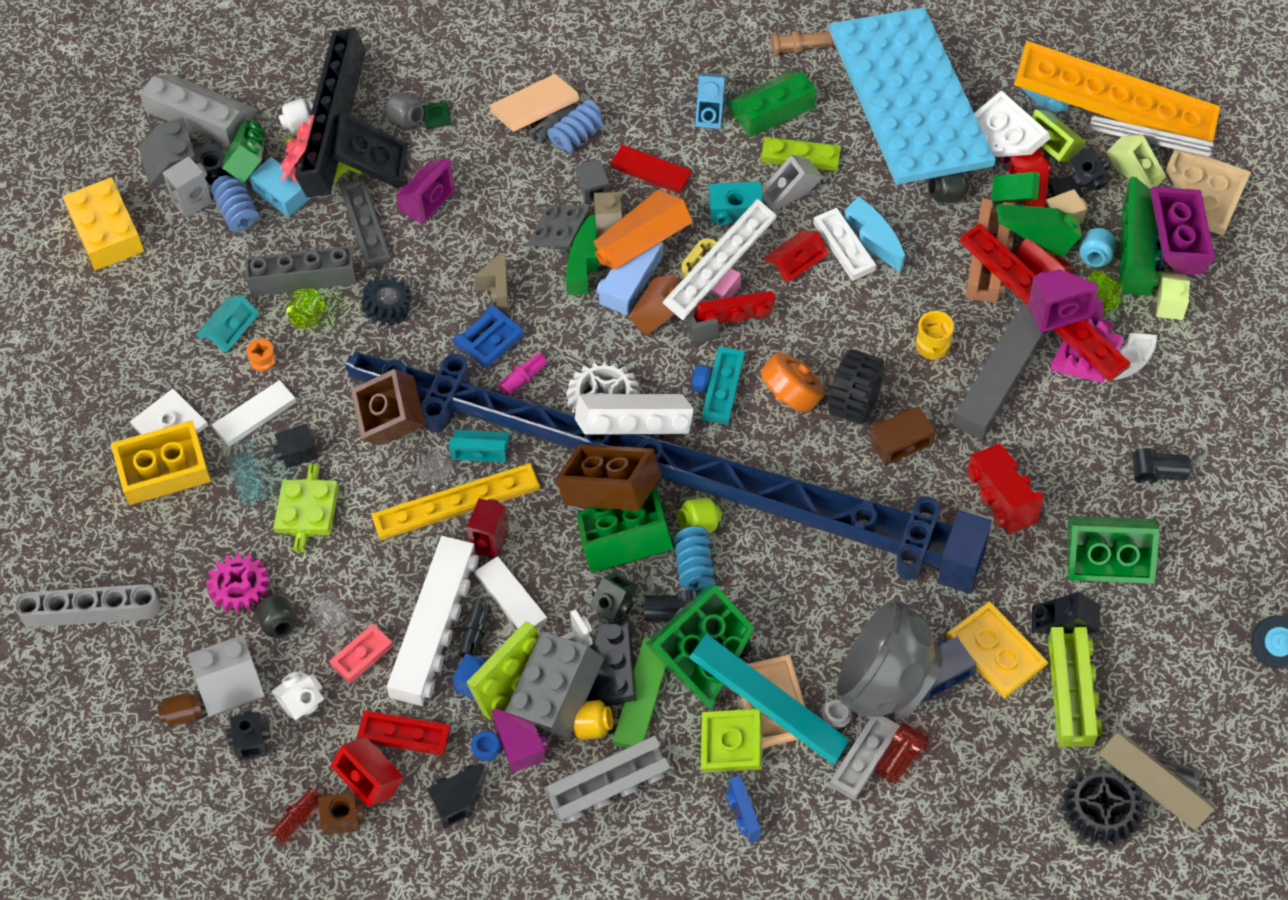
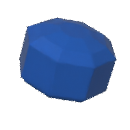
(701, 378)

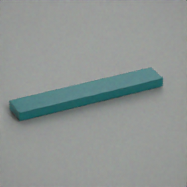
(769, 699)

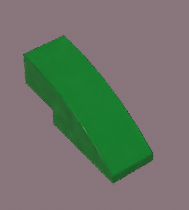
(582, 258)

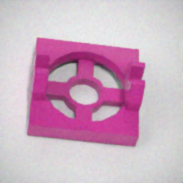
(1082, 367)

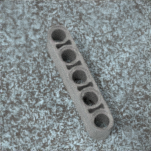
(76, 599)

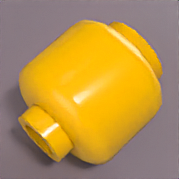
(593, 721)

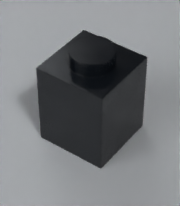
(295, 446)

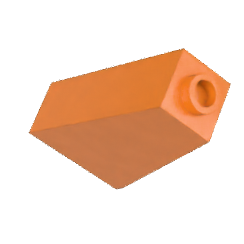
(642, 229)

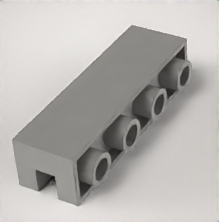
(606, 778)

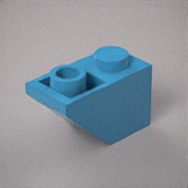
(710, 100)

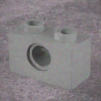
(188, 186)

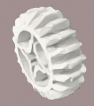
(602, 380)

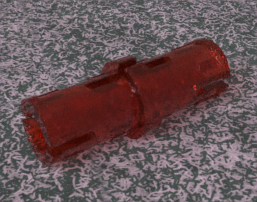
(295, 816)

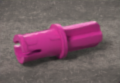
(522, 374)

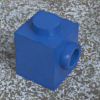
(465, 671)

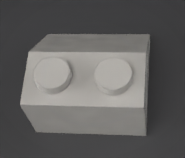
(226, 676)

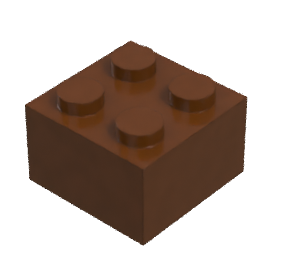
(387, 407)

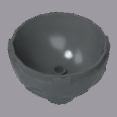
(890, 663)

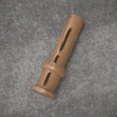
(796, 42)

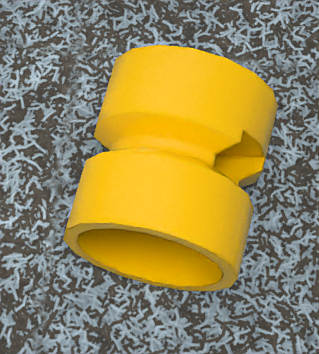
(934, 335)

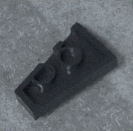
(616, 675)

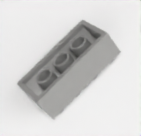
(201, 108)

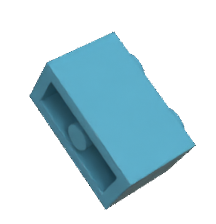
(284, 195)

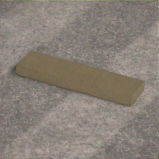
(1156, 780)

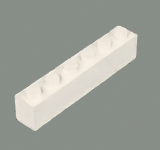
(432, 621)

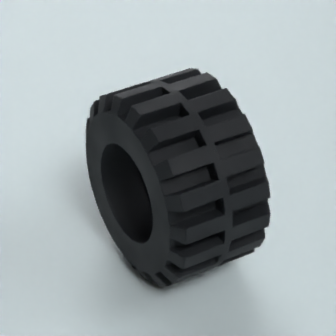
(856, 386)

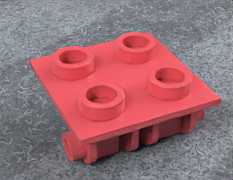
(295, 149)

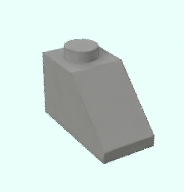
(791, 182)

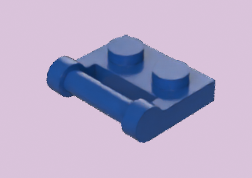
(493, 341)

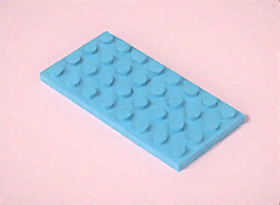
(911, 95)

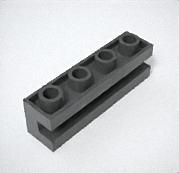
(300, 270)

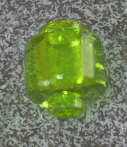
(305, 308)

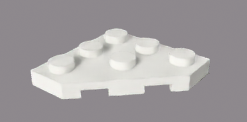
(1009, 128)

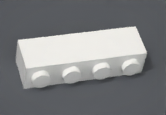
(633, 414)

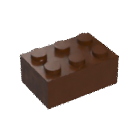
(608, 477)

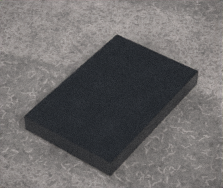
(369, 150)

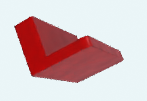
(797, 254)
(1040, 259)

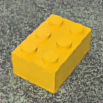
(103, 223)
(160, 462)

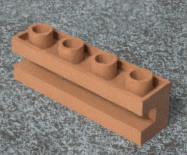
(982, 283)

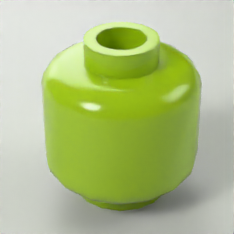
(700, 513)

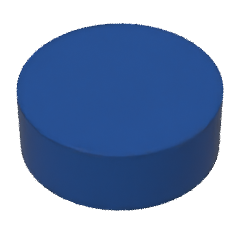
(486, 745)

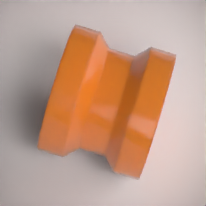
(261, 354)

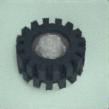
(386, 300)

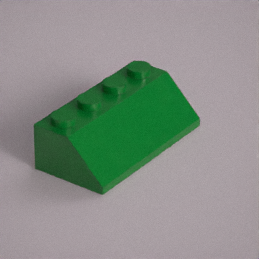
(1139, 241)

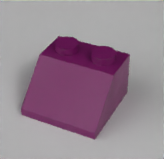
(426, 190)
(1060, 299)

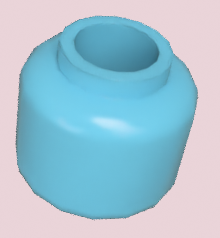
(1097, 247)

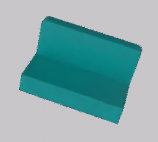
(229, 322)
(479, 446)

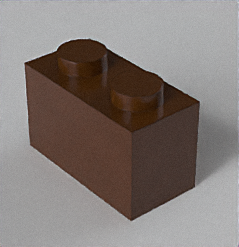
(901, 435)

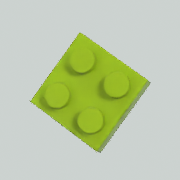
(731, 740)

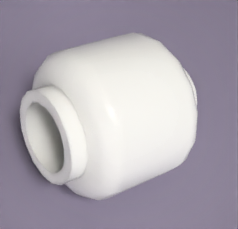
(295, 113)

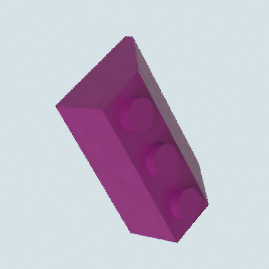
(1183, 229)

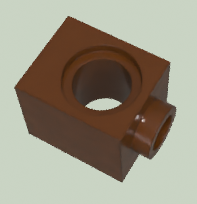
(331, 805)

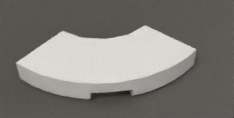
(1138, 351)

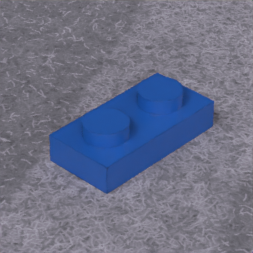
(747, 820)

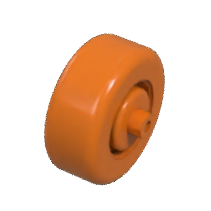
(792, 382)

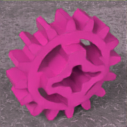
(237, 586)

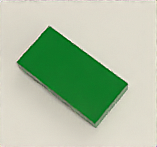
(1015, 187)

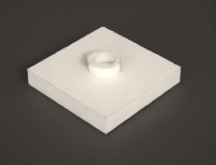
(166, 412)

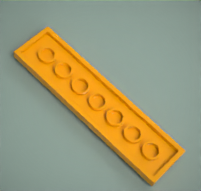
(1113, 93)

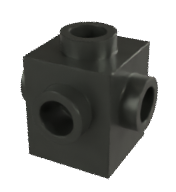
(613, 596)

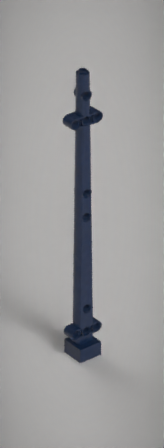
(951, 548)

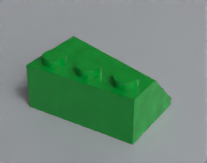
(622, 535)
(708, 614)

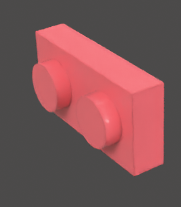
(361, 654)

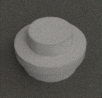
(836, 714)

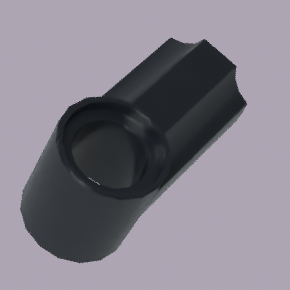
(1153, 466)
(664, 607)

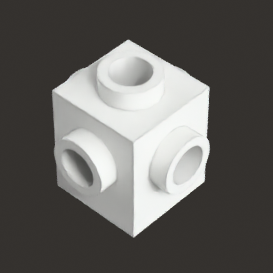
(298, 694)

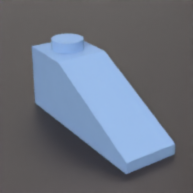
(627, 282)

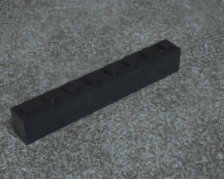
(334, 95)

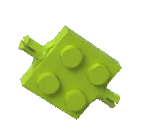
(306, 507)

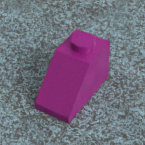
(519, 740)

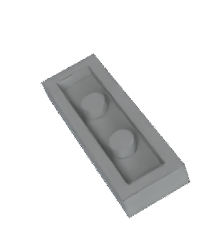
(864, 757)

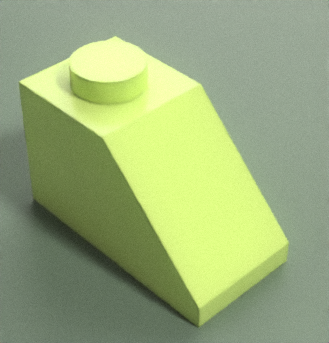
(1135, 159)
(1172, 295)

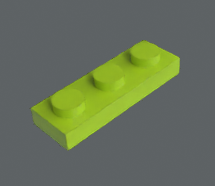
(821, 155)

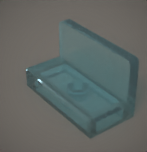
(247, 476)

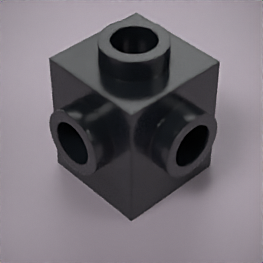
(1091, 169)
(248, 735)

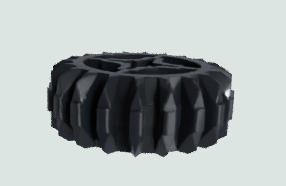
(1078, 808)

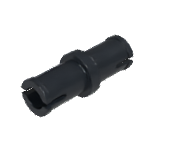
(474, 628)

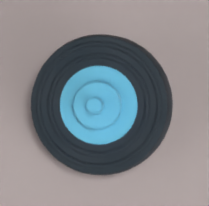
(1270, 641)

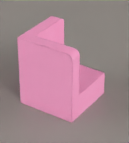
(727, 285)

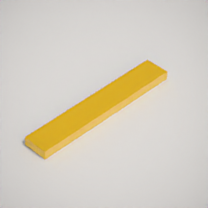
(454, 501)

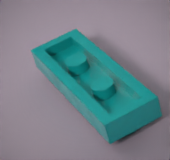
(723, 385)

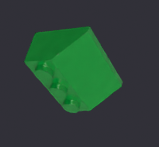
(773, 102)
(1112, 549)

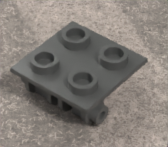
(559, 227)

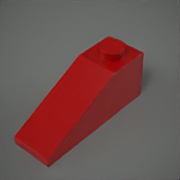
(1032, 163)

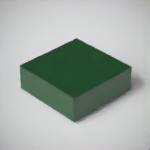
(437, 115)

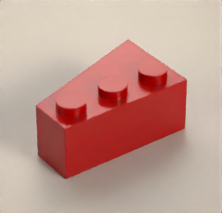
(1004, 489)

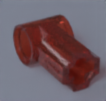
(903, 750)

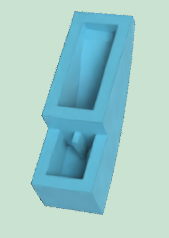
(875, 233)

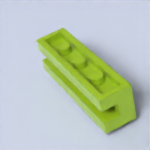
(1073, 688)

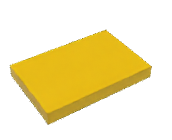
(998, 649)

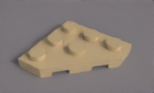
(1218, 182)

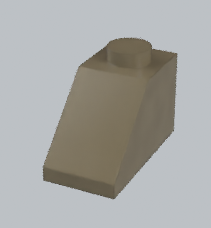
(607, 210)

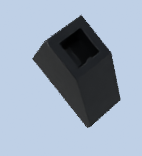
(1066, 612)
(457, 796)

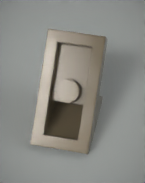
(494, 278)

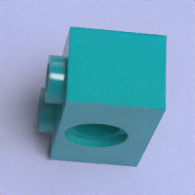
(726, 195)

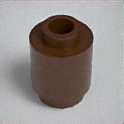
(179, 709)

